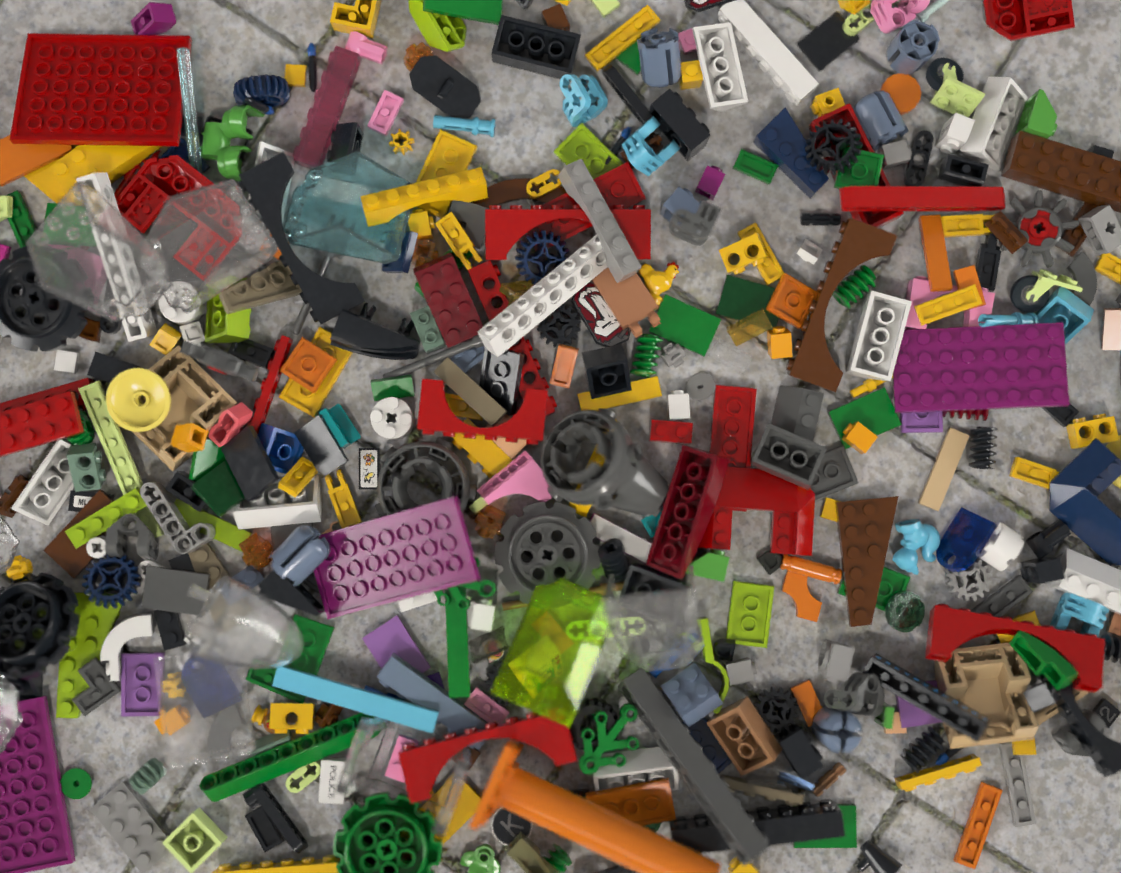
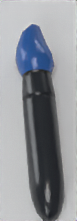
(311, 52)
(268, 110)
(618, 145)
(944, 757)

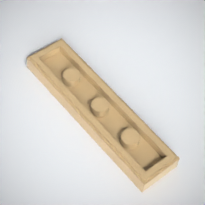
(943, 469)

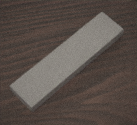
(1017, 786)

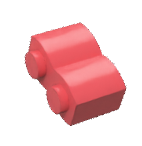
(230, 424)

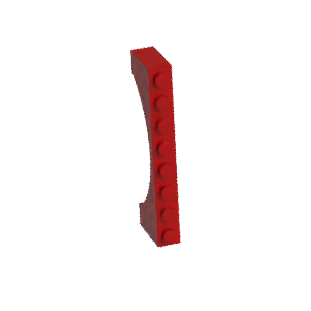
(507, 226)
(953, 627)
(425, 761)

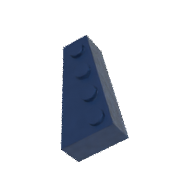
(786, 147)

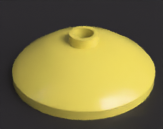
(125, 404)

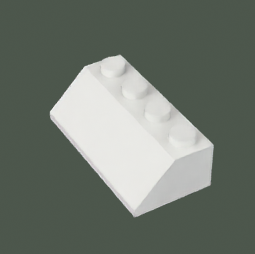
(994, 122)
(878, 336)
(279, 508)
(1090, 580)
(640, 767)

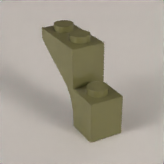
(528, 856)

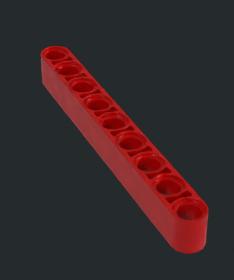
(921, 198)

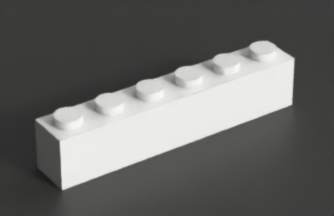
(768, 51)

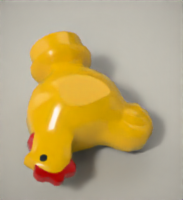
(658, 281)

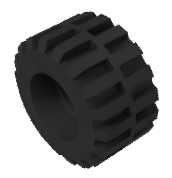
(587, 707)

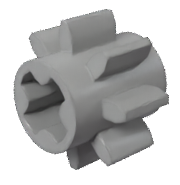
(673, 355)

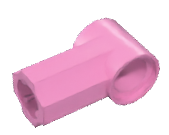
(366, 48)

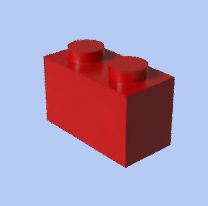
(670, 432)

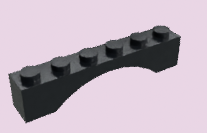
(1102, 749)

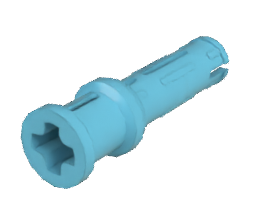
(474, 125)
(1014, 319)

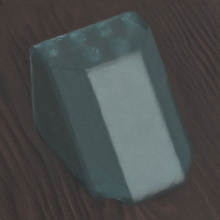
(330, 215)

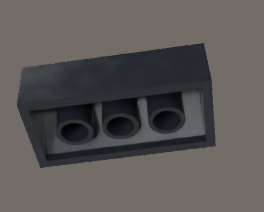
(535, 47)

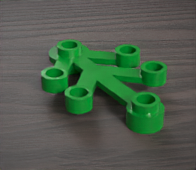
(458, 596)
(606, 741)

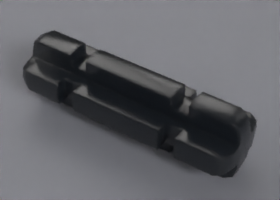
(820, 219)

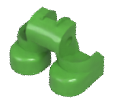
(218, 137)

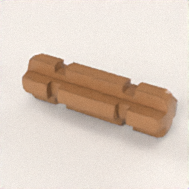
(828, 779)

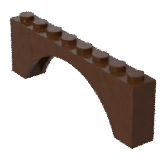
(856, 245)

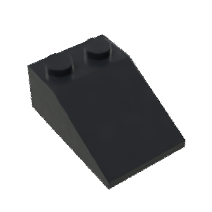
(286, 593)

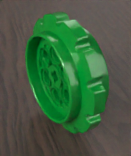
(401, 815)

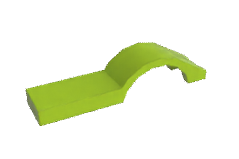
(709, 658)

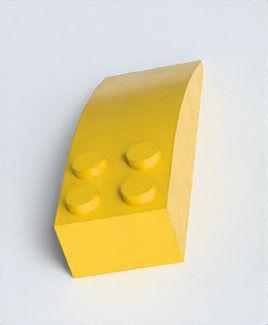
(98, 159)

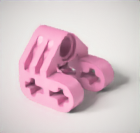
(891, 18)

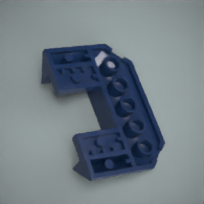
(1077, 504)

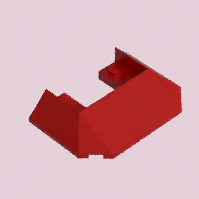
(1028, 17)
(153, 185)
(760, 491)

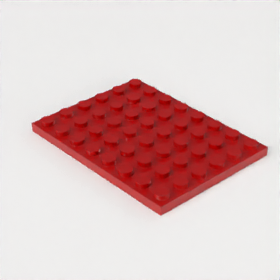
(99, 90)

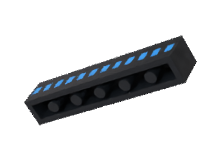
(928, 698)

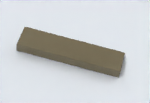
(470, 392)

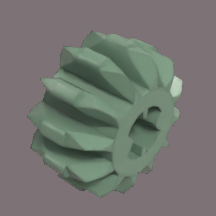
(147, 776)

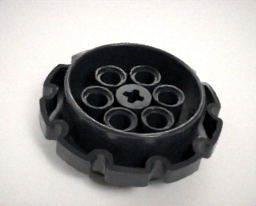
(29, 331)
(35, 624)

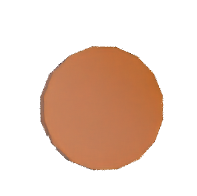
(903, 91)

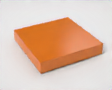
(791, 300)
(308, 365)

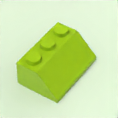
(223, 326)

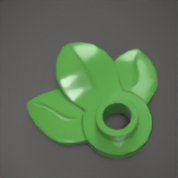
(481, 864)

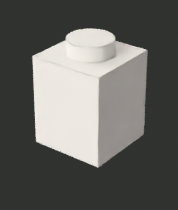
(678, 406)

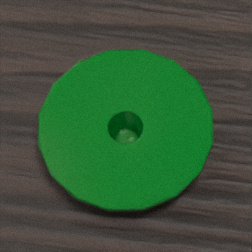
(76, 783)

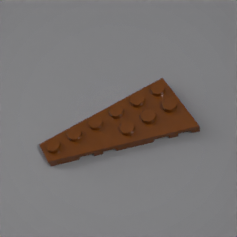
(864, 542)

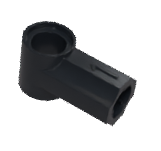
(1044, 541)

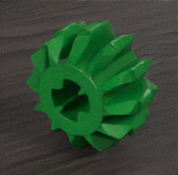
(87, 436)

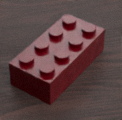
(448, 299)

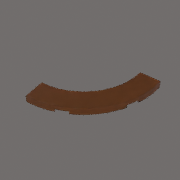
(515, 190)

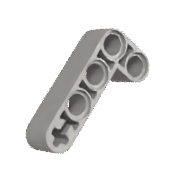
(173, 514)

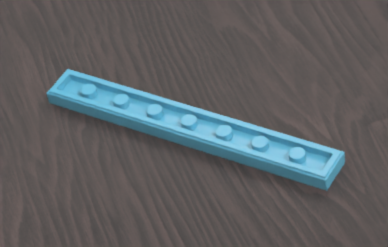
(356, 698)

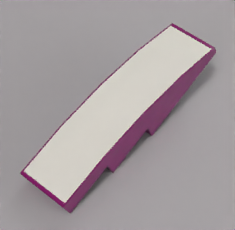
(633, 544)

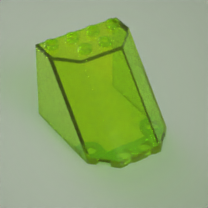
(554, 651)

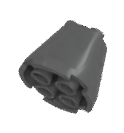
(641, 490)

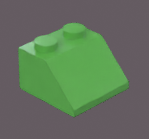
(1038, 116)
(710, 565)

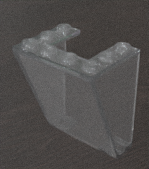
(202, 710)

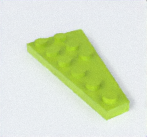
(93, 629)

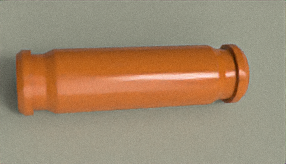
(811, 569)

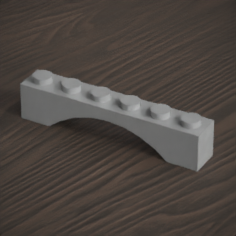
(616, 248)

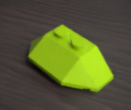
(439, 30)

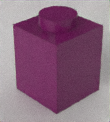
(710, 182)

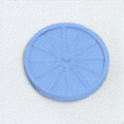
(796, 781)

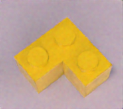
(357, 18)

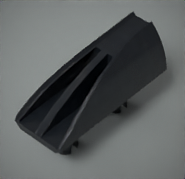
(372, 339)

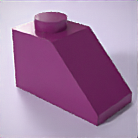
(154, 19)

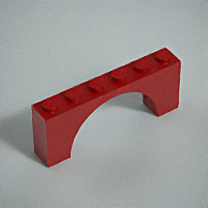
(437, 417)

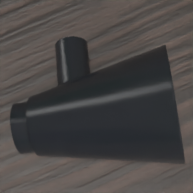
(878, 859)

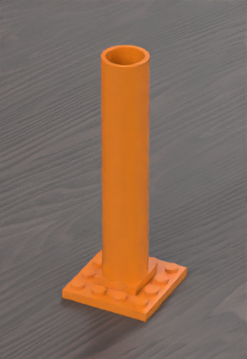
(583, 821)

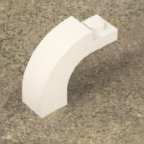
(130, 627)

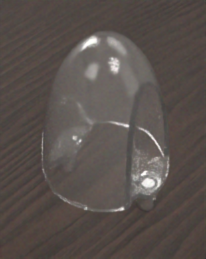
(242, 628)

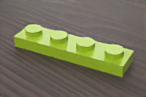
(105, 517)

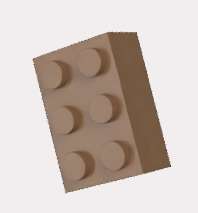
(744, 736)

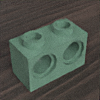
(427, 330)
(81, 467)

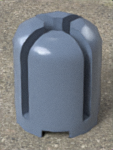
(913, 47)
(659, 57)
(879, 118)
(300, 554)
(844, 725)

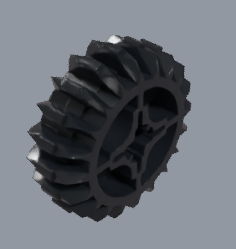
(851, 139)

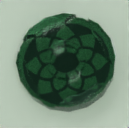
(904, 611)

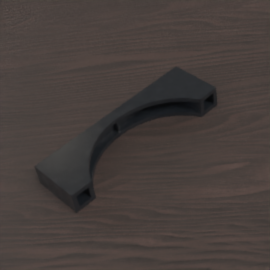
(266, 187)

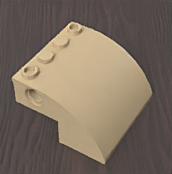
(194, 400)
(991, 683)

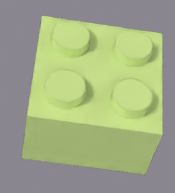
(195, 840)

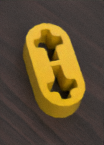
(541, 180)

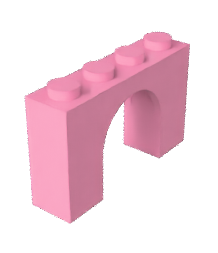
(919, 292)

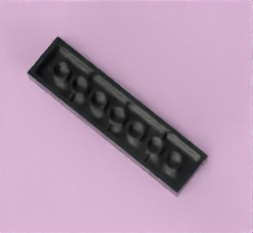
(778, 825)

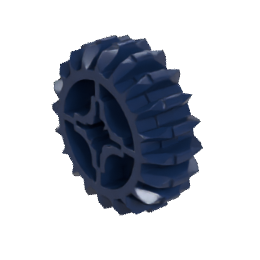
(265, 88)
(542, 249)
(105, 586)

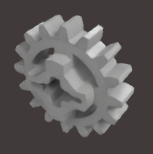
(963, 584)

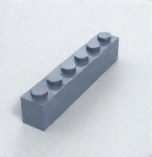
(424, 692)

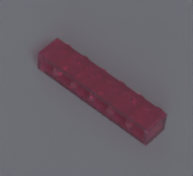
(327, 107)

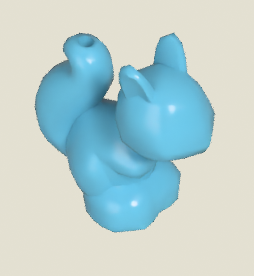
(915, 536)

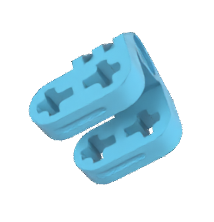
(586, 109)
(641, 154)
(1081, 608)

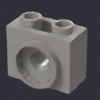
(835, 661)

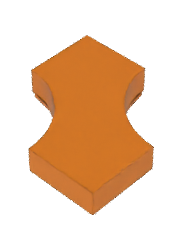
(806, 605)

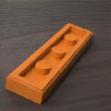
(935, 253)
(978, 825)

